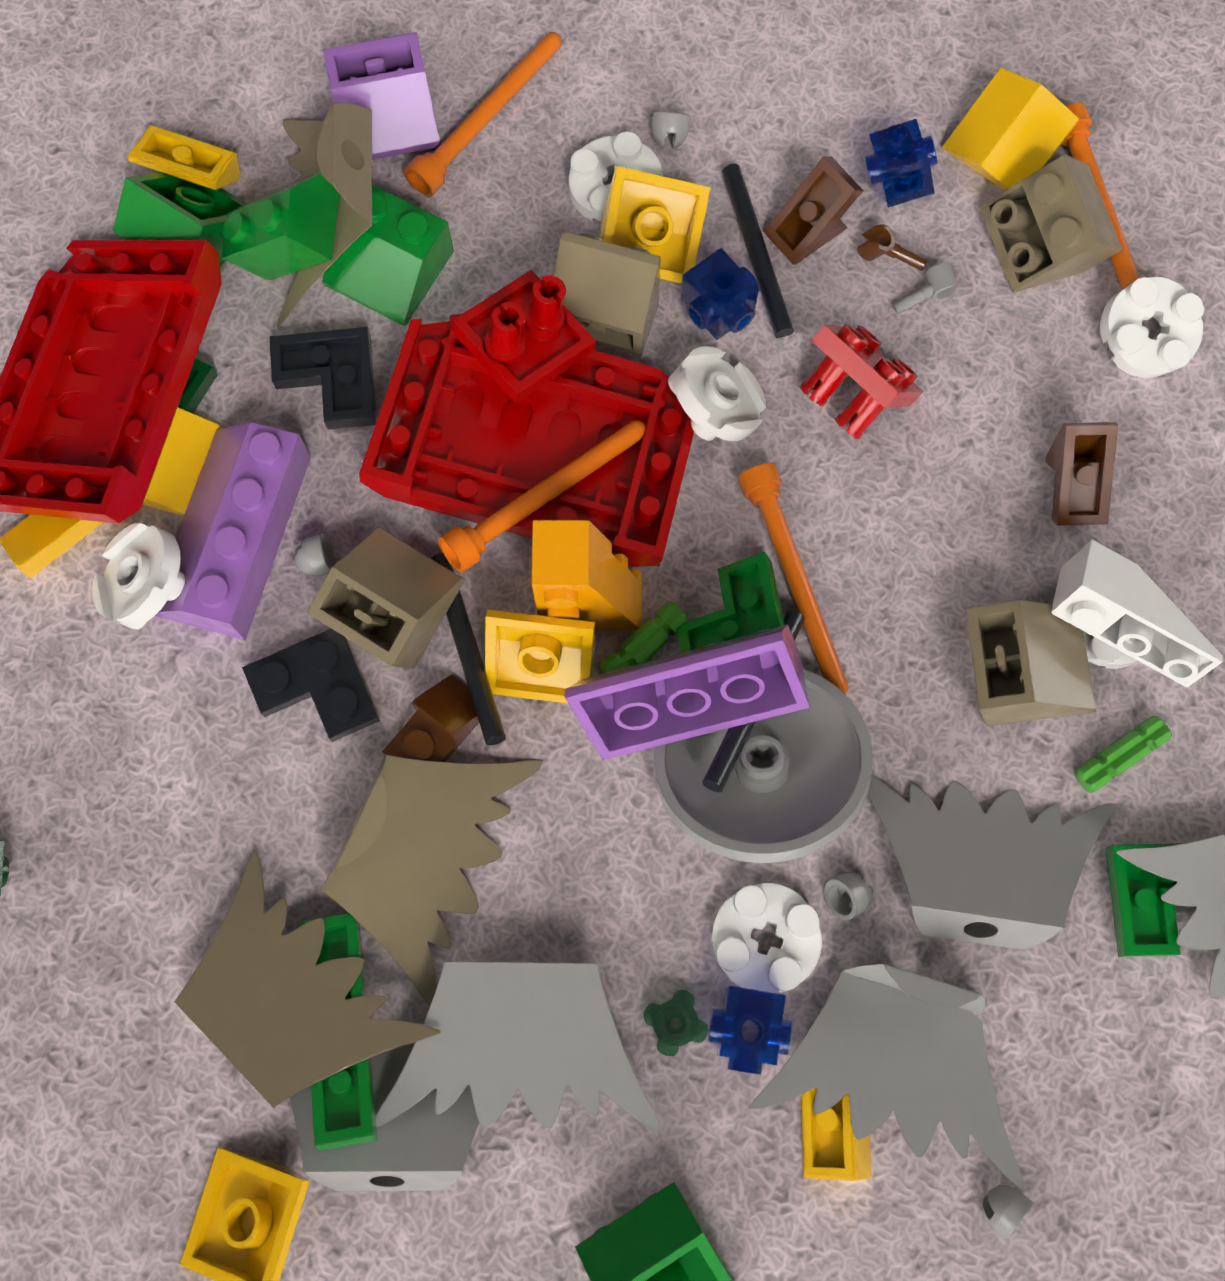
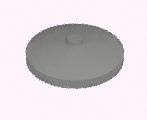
(790, 788)

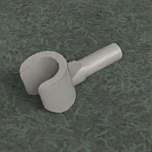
(941, 286)

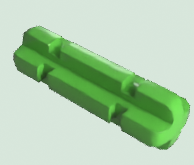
(646, 638)
(1122, 754)

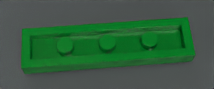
(344, 1101)

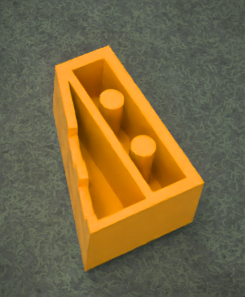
(581, 577)

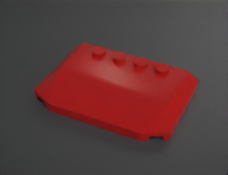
(101, 375)
(466, 452)

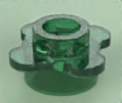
(691, 1027)

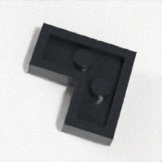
(339, 363)
(316, 669)

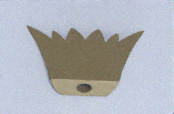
(343, 154)
(409, 849)
(277, 1009)

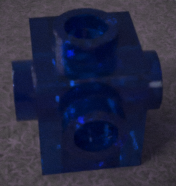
(902, 153)
(719, 294)
(762, 1009)

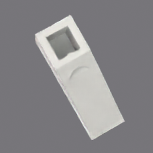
(1131, 613)

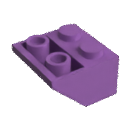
(393, 83)

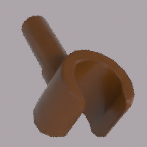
(883, 242)

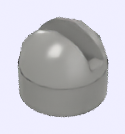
(670, 124)
(315, 555)
(840, 903)
(1005, 1209)

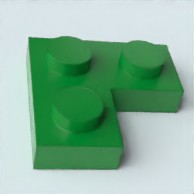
(748, 601)
(1141, 919)

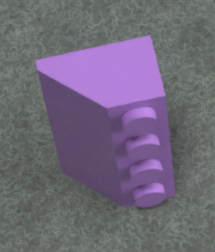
(236, 526)
(691, 693)

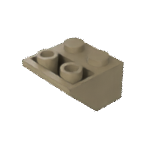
(1050, 225)
(609, 289)
(386, 598)
(1028, 663)

